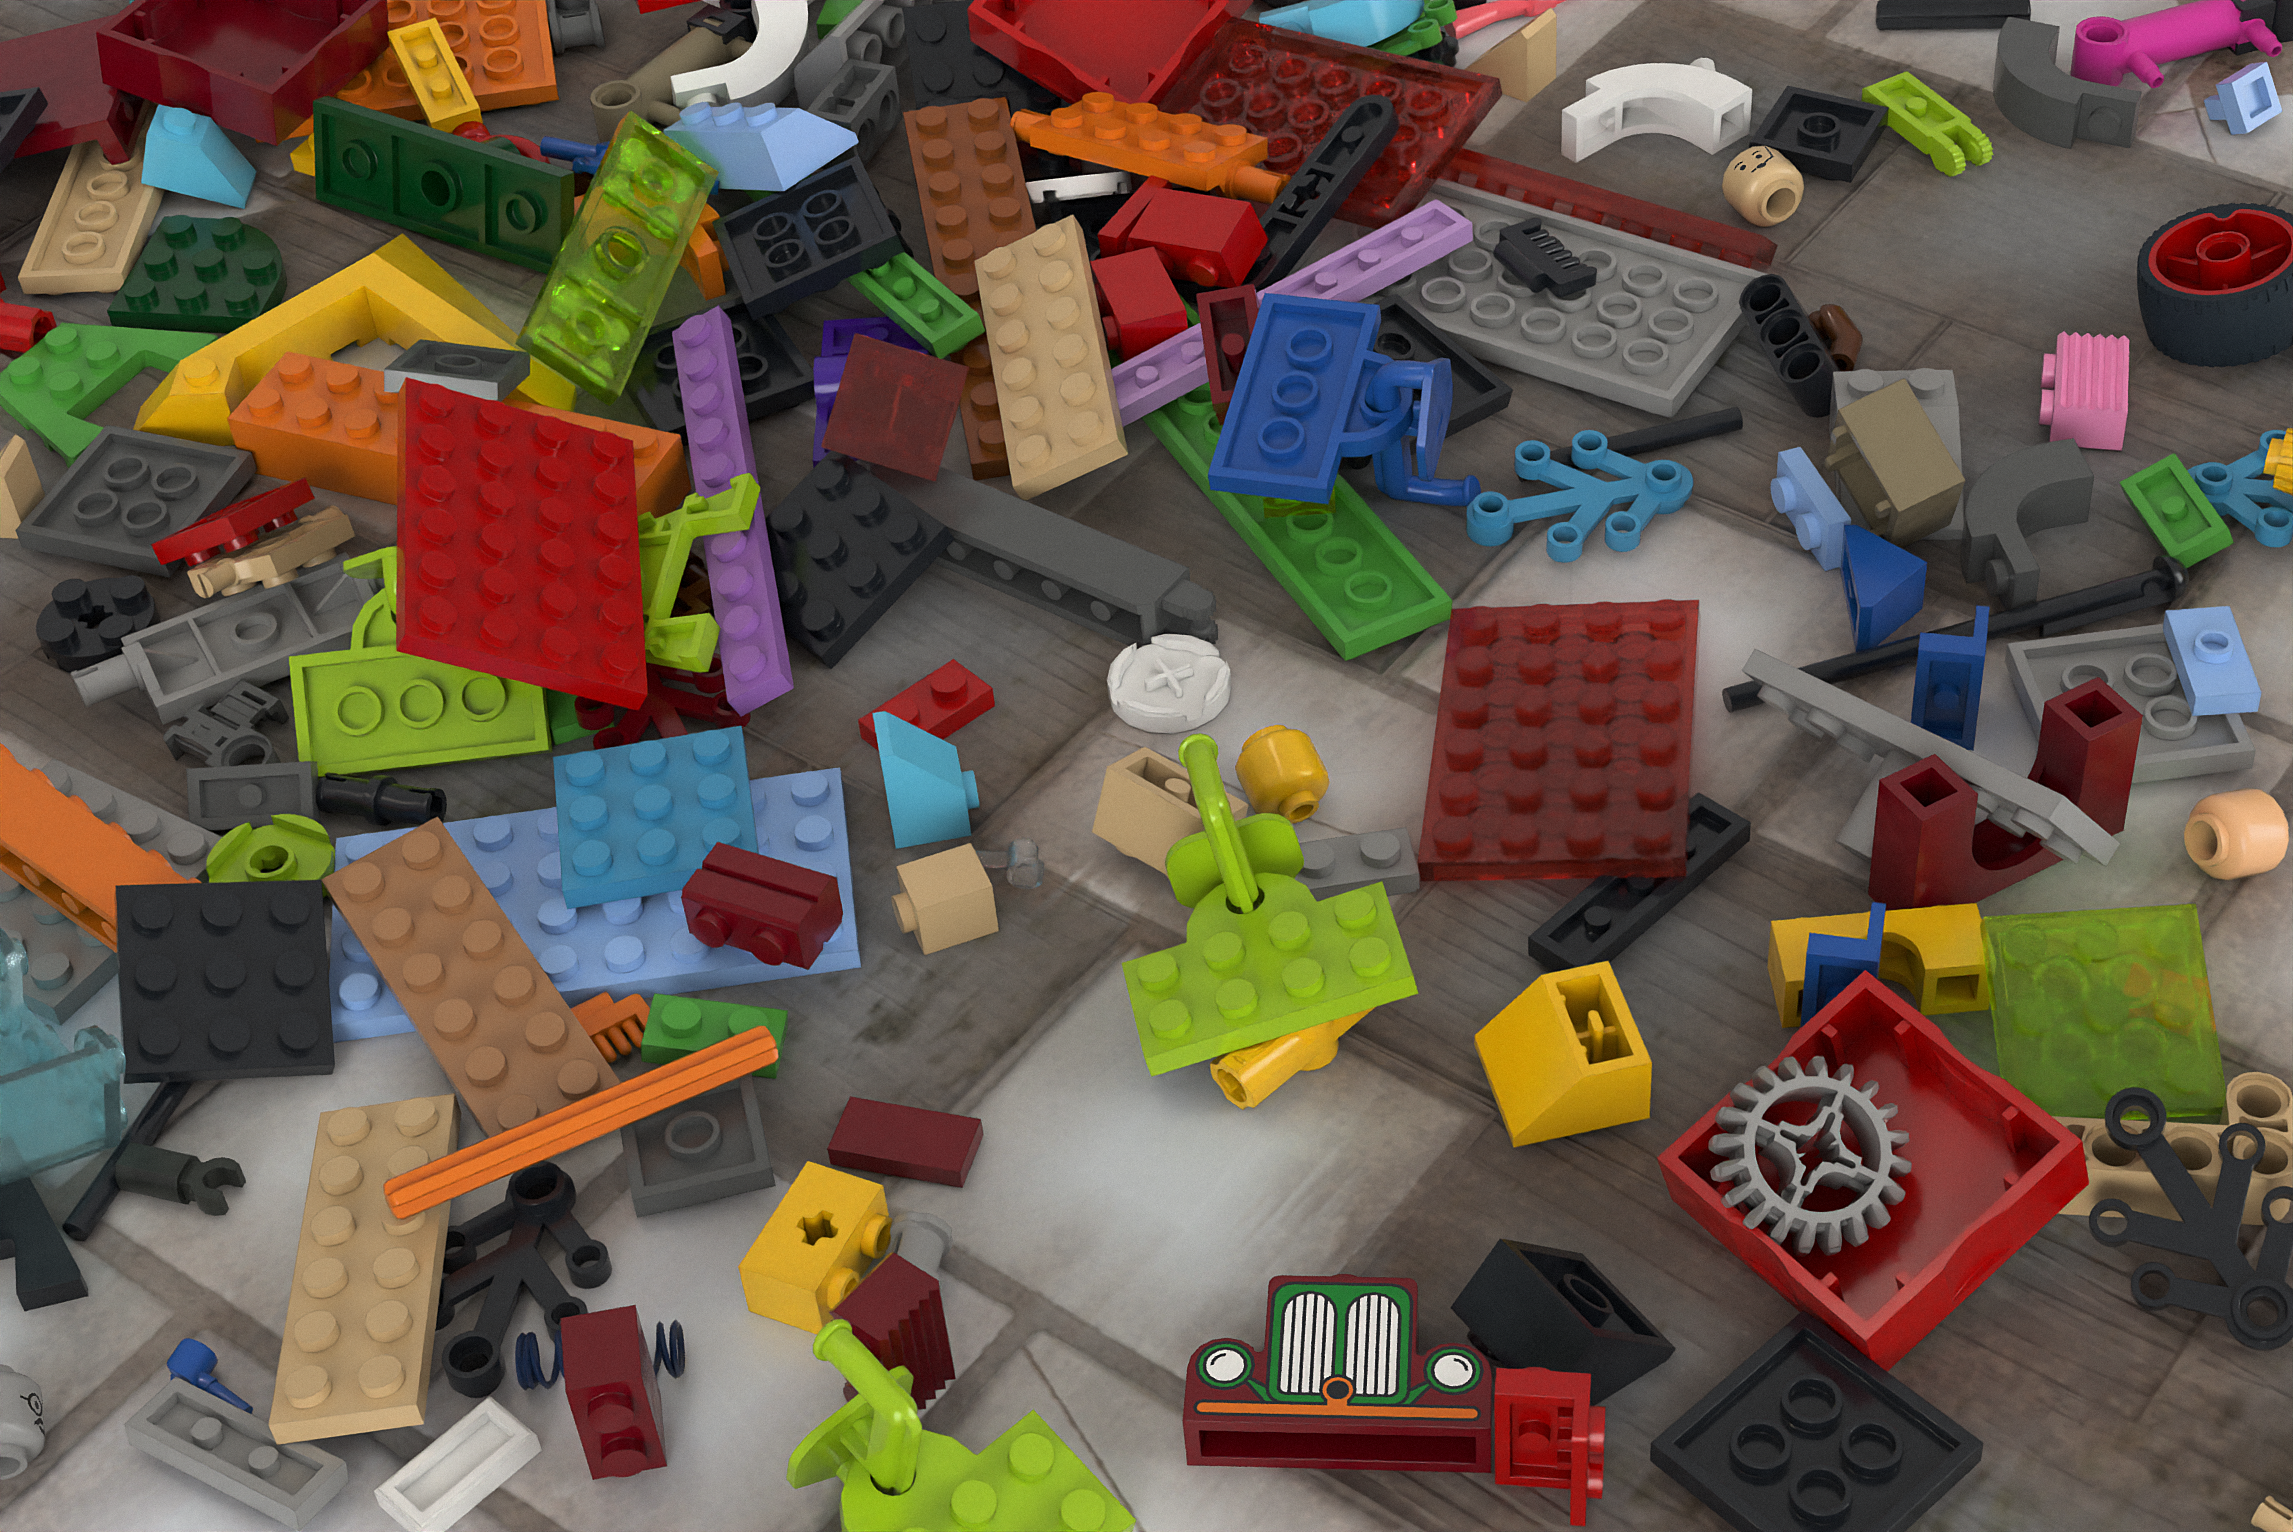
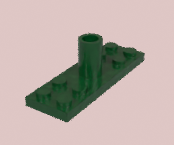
(442, 183)

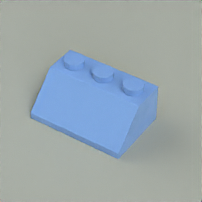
(759, 144)

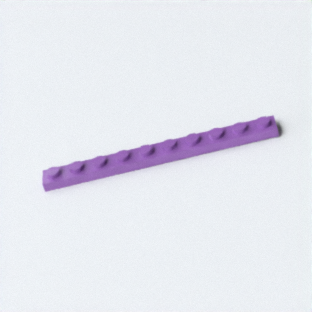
(738, 561)

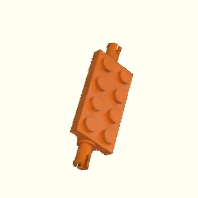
(1155, 144)

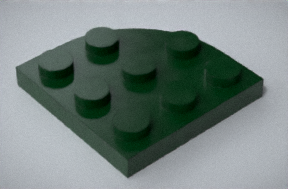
(201, 277)

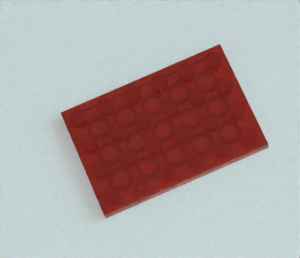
(1301, 83)
(1563, 743)

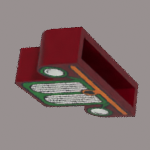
(1339, 1386)

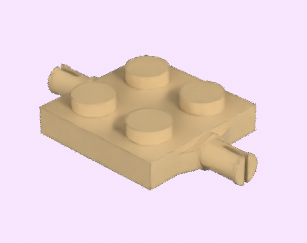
(274, 555)

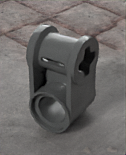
(575, 24)

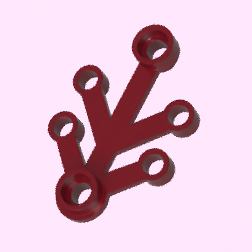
(663, 707)

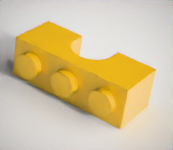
(1925, 949)

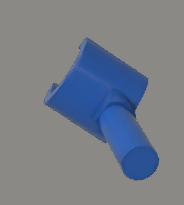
(194, 1363)

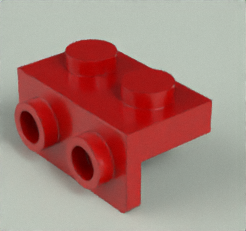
(1549, 1434)

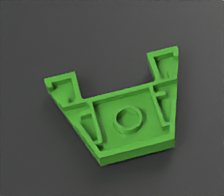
(78, 371)

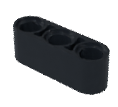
(1790, 342)

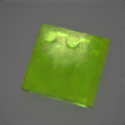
(2104, 1008)

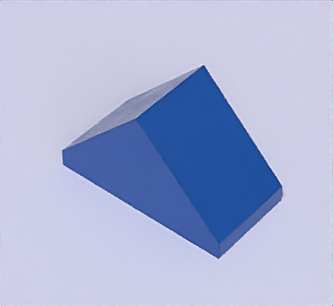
(1879, 585)

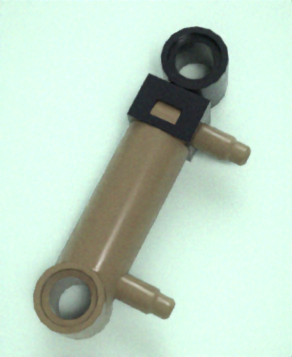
(712, 40)

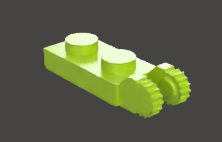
(1930, 123)

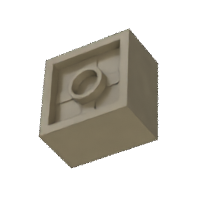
(1895, 465)

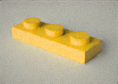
(434, 75)

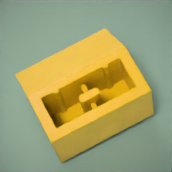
(1566, 1057)

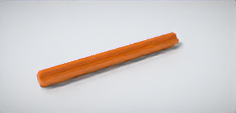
(579, 1122)

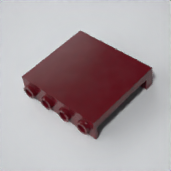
(79, 104)

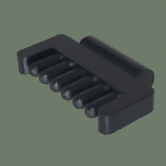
(1542, 261)

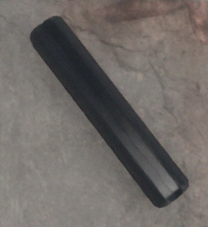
(1948, 14)

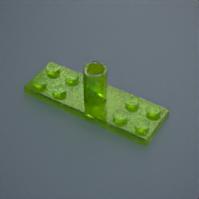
(617, 259)

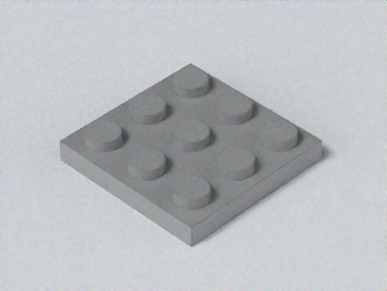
(2143, 673)

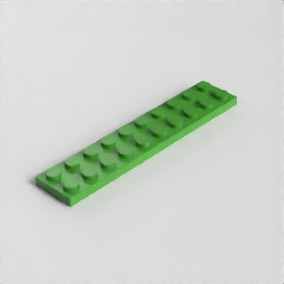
(1336, 566)

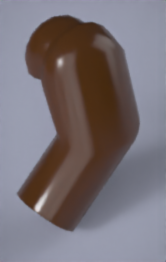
(1846, 339)

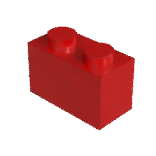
(1201, 236)
(1136, 302)

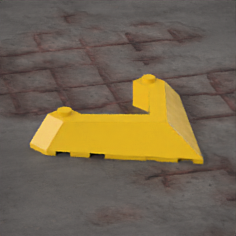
(385, 296)

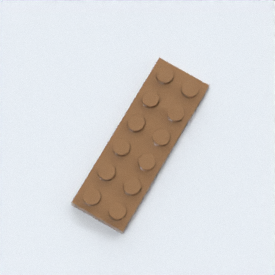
(467, 980)

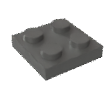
(460, 367)
(698, 1150)

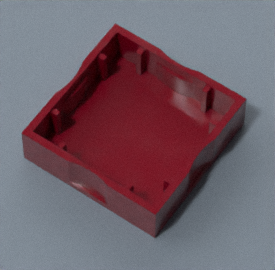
(242, 60)

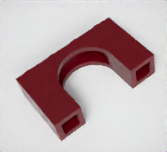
(1926, 814)

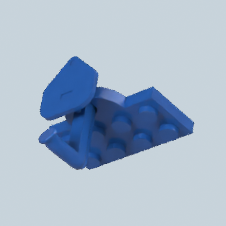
(1322, 395)

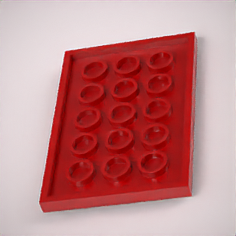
(518, 546)

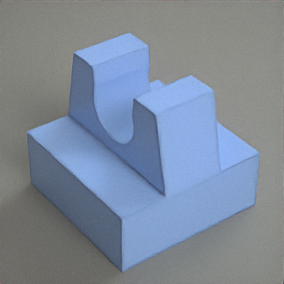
(2245, 99)

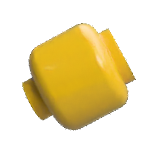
(1282, 773)

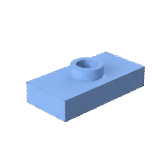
(2211, 661)

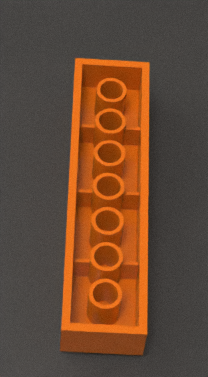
(343, 434)

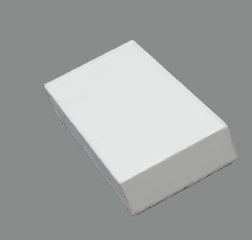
(458, 1469)

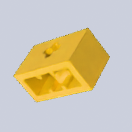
(815, 1247)

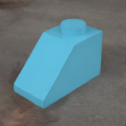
(195, 158)
(923, 783)

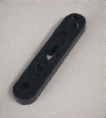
(1329, 173)

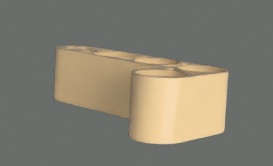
(2122, 1174)

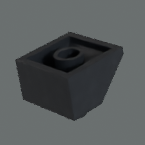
(1558, 1314)

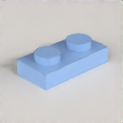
(1810, 507)

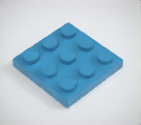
(650, 813)

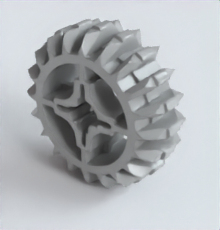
(1839, 1167)

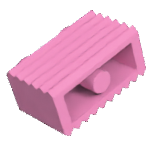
(2087, 390)

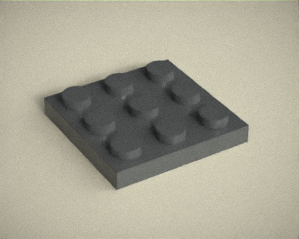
(132, 493)

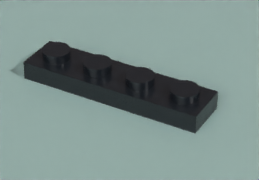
(1619, 910)

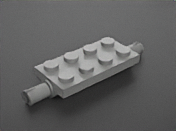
(233, 639)

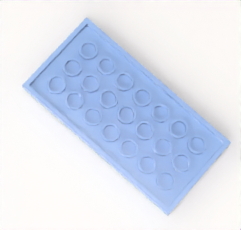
(613, 945)

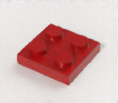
(234, 525)

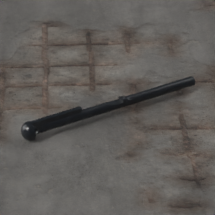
(2160, 585)

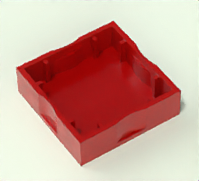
(1100, 45)
(1978, 1185)

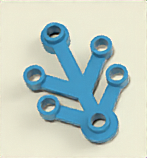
(1653, 487)
(2234, 491)

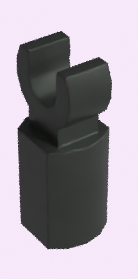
(177, 1176)

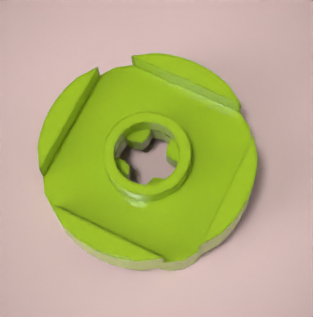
(292, 842)

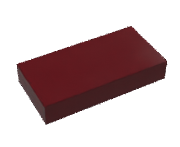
(905, 1141)

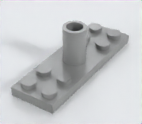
(1868, 730)

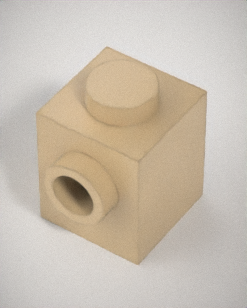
(945, 899)

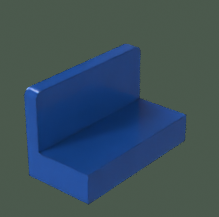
(1951, 682)
(1838, 961)

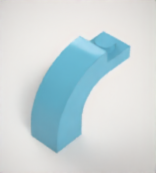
(1346, 20)

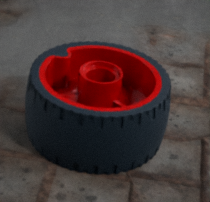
(2219, 285)

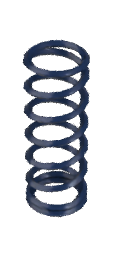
(528, 1358)

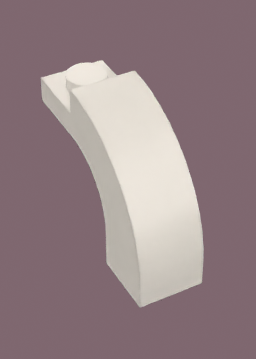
(763, 71)
(1661, 99)

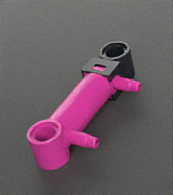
(2113, 47)

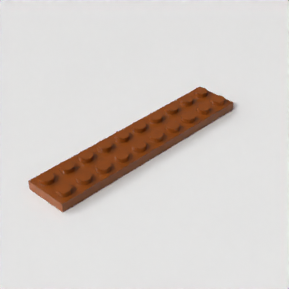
(969, 205)

